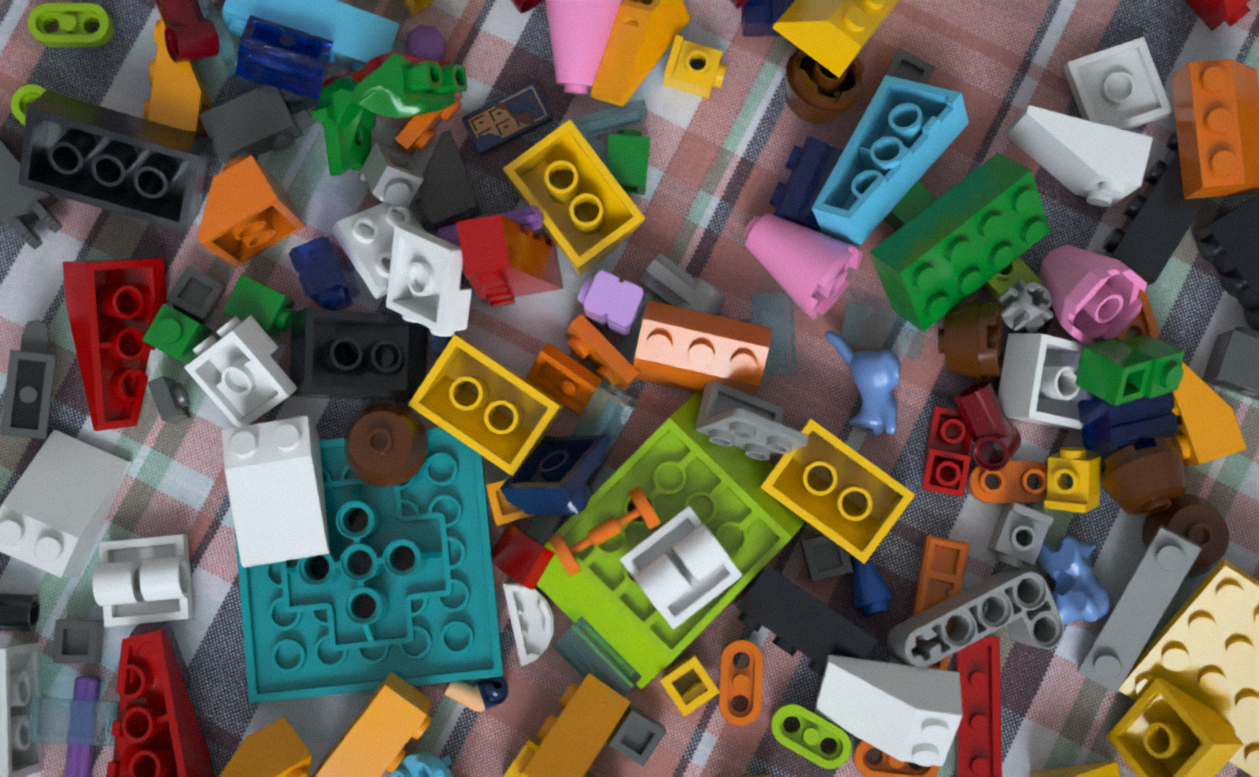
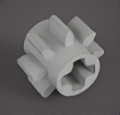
(1026, 306)

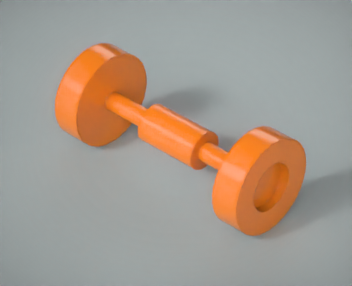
(604, 531)

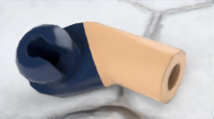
(481, 696)

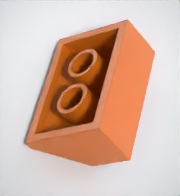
(1217, 128)
(246, 212)
(695, 347)

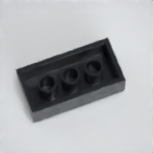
(114, 160)

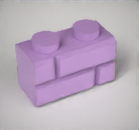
(611, 303)

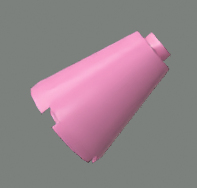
(579, 39)
(802, 261)

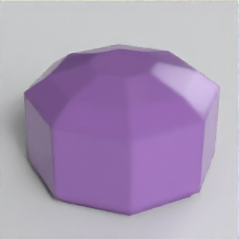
(426, 43)

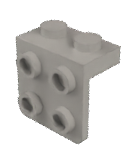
(745, 422)

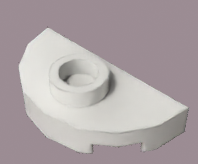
(530, 620)

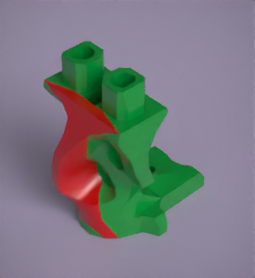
(388, 85)

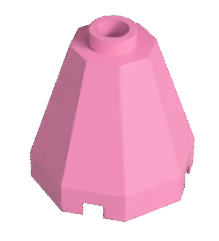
(1091, 292)

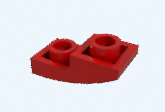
(946, 453)
(521, 556)

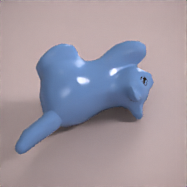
(875, 378)
(1077, 588)

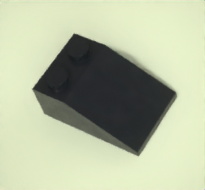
(356, 355)

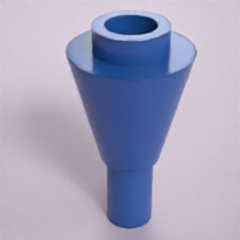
(869, 588)

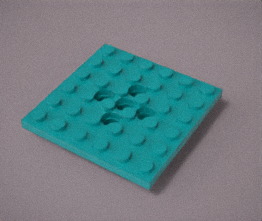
(428, 620)

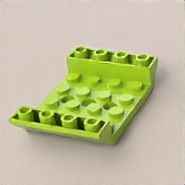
(674, 472)

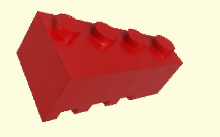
(507, 259)

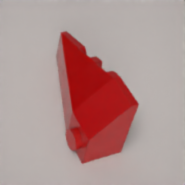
(109, 315)
(156, 719)

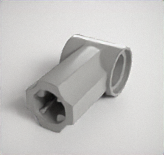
(679, 288)

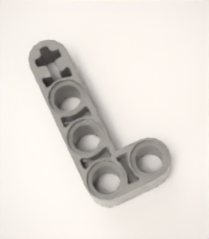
(970, 625)

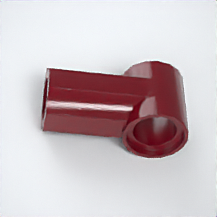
(187, 32)
(986, 424)

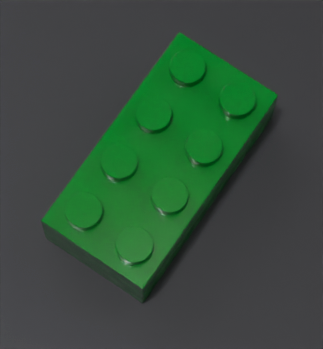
(961, 241)

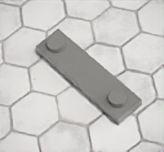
(1139, 608)

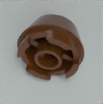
(818, 93)
(973, 340)
(385, 444)
(1145, 477)
(1197, 521)

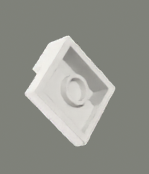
(426, 281)
(240, 371)

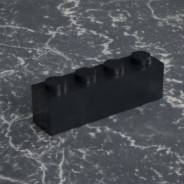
(1154, 219)

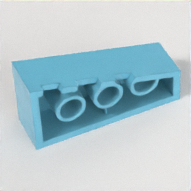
(355, 32)
(886, 155)

